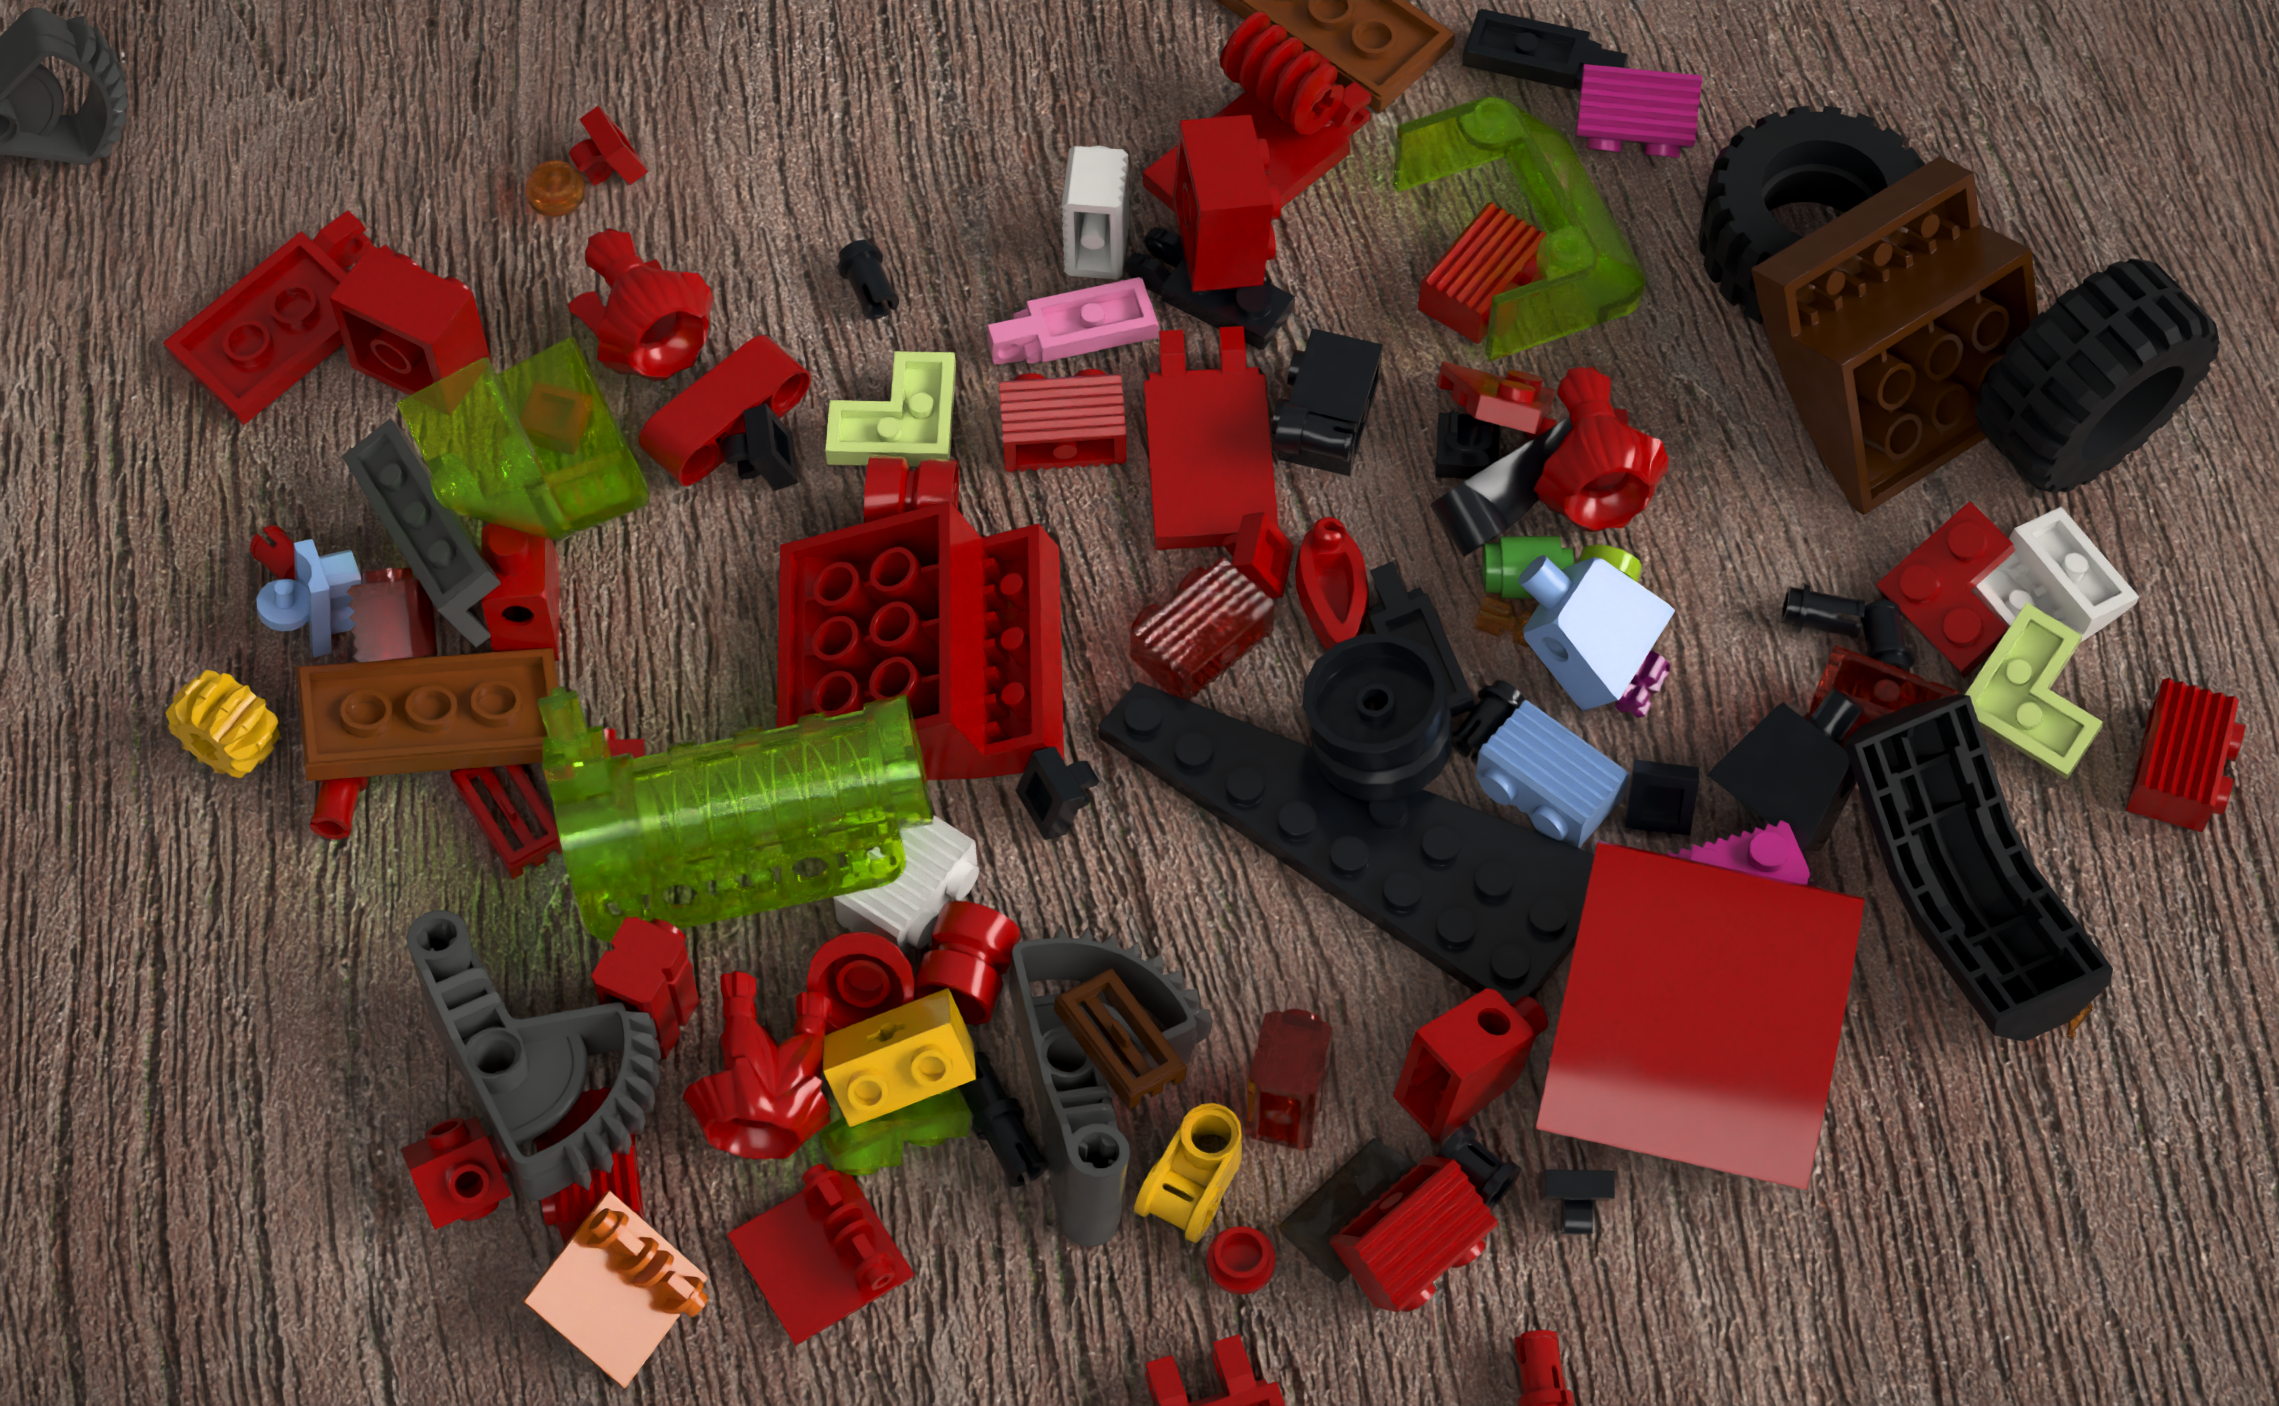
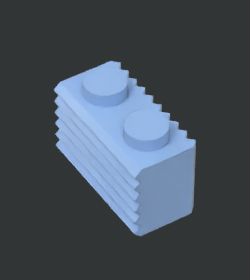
(1550, 775)

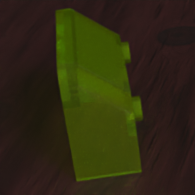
(1583, 258)
(527, 445)

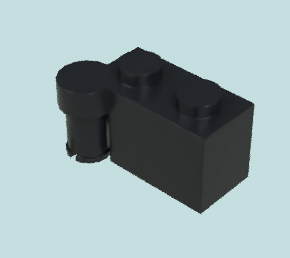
(1328, 401)

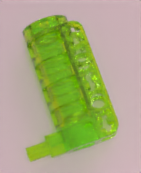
(733, 812)

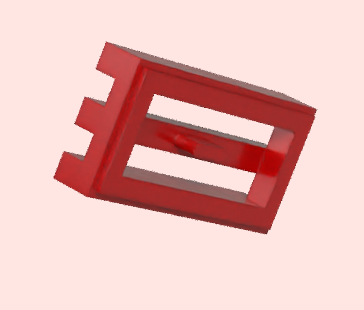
(532, 850)

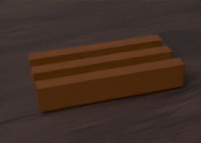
(1125, 1086)

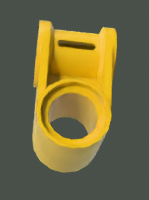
(1190, 1183)

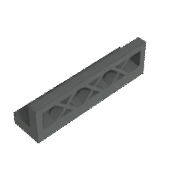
(424, 531)

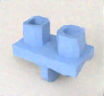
(313, 598)

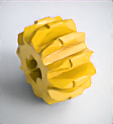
(223, 723)

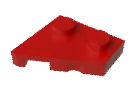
(1508, 401)

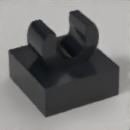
(1465, 445)
(763, 449)
(1054, 791)
(1662, 797)
(1576, 1192)

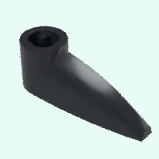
(1498, 494)

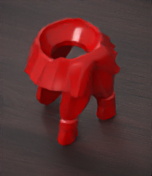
(652, 315)
(1603, 465)
(766, 1094)

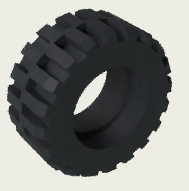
(1784, 162)
(2096, 375)

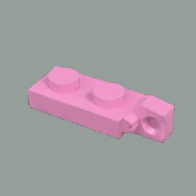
(1075, 324)

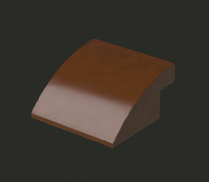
(1894, 328)

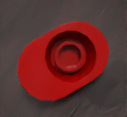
(861, 977)

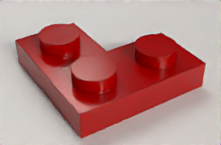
(1937, 584)

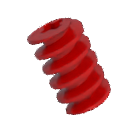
(1282, 74)

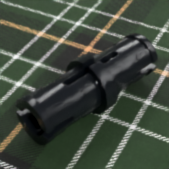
(1001, 1124)

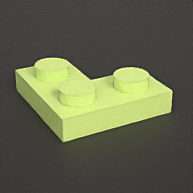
(909, 426)
(2016, 698)

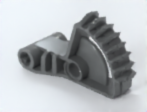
(34, 97)
(540, 1059)
(1075, 1108)

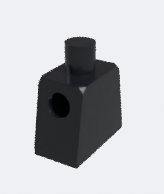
(1795, 767)

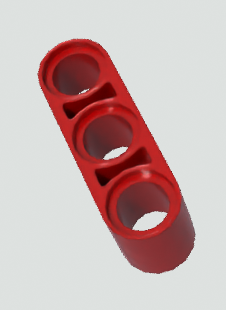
(690, 429)

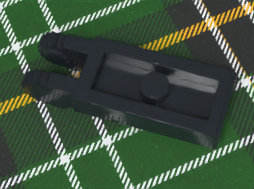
(1256, 308)

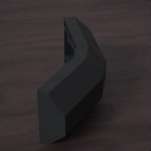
(1968, 871)

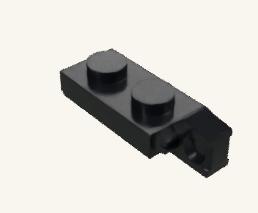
(1534, 50)
(1415, 619)

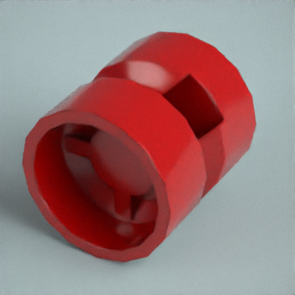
(896, 488)
(968, 956)

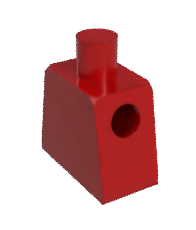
(528, 579)
(1467, 1060)

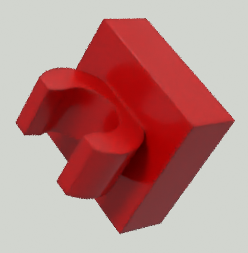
(606, 151)
(1261, 553)

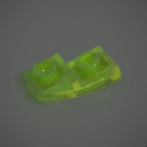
(880, 1140)

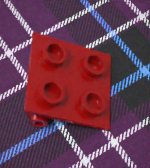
(820, 1254)

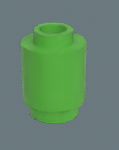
(1509, 557)

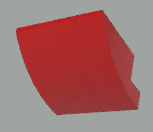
(914, 614)
(1702, 1014)

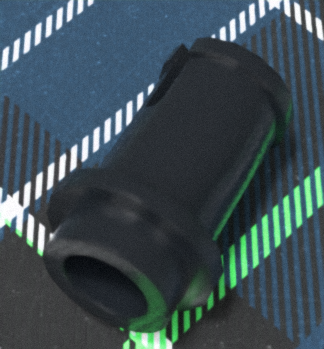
(862, 267)
(1819, 610)
(1885, 635)
(1495, 706)

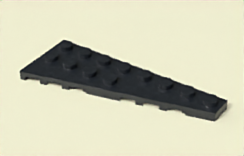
(1436, 875)

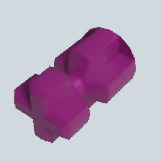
(1644, 683)

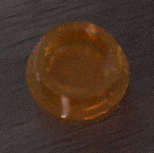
(555, 188)

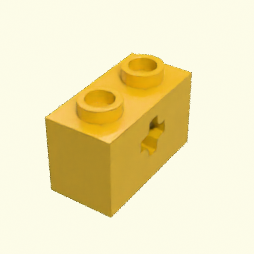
(899, 1057)

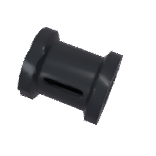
(1484, 1169)

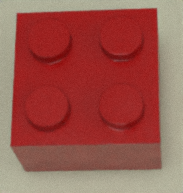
(1224, 202)
(406, 322)

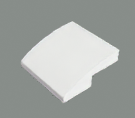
(2058, 574)

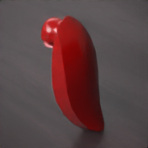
(1332, 582)

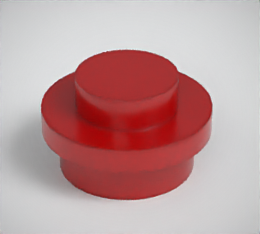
(1241, 1260)

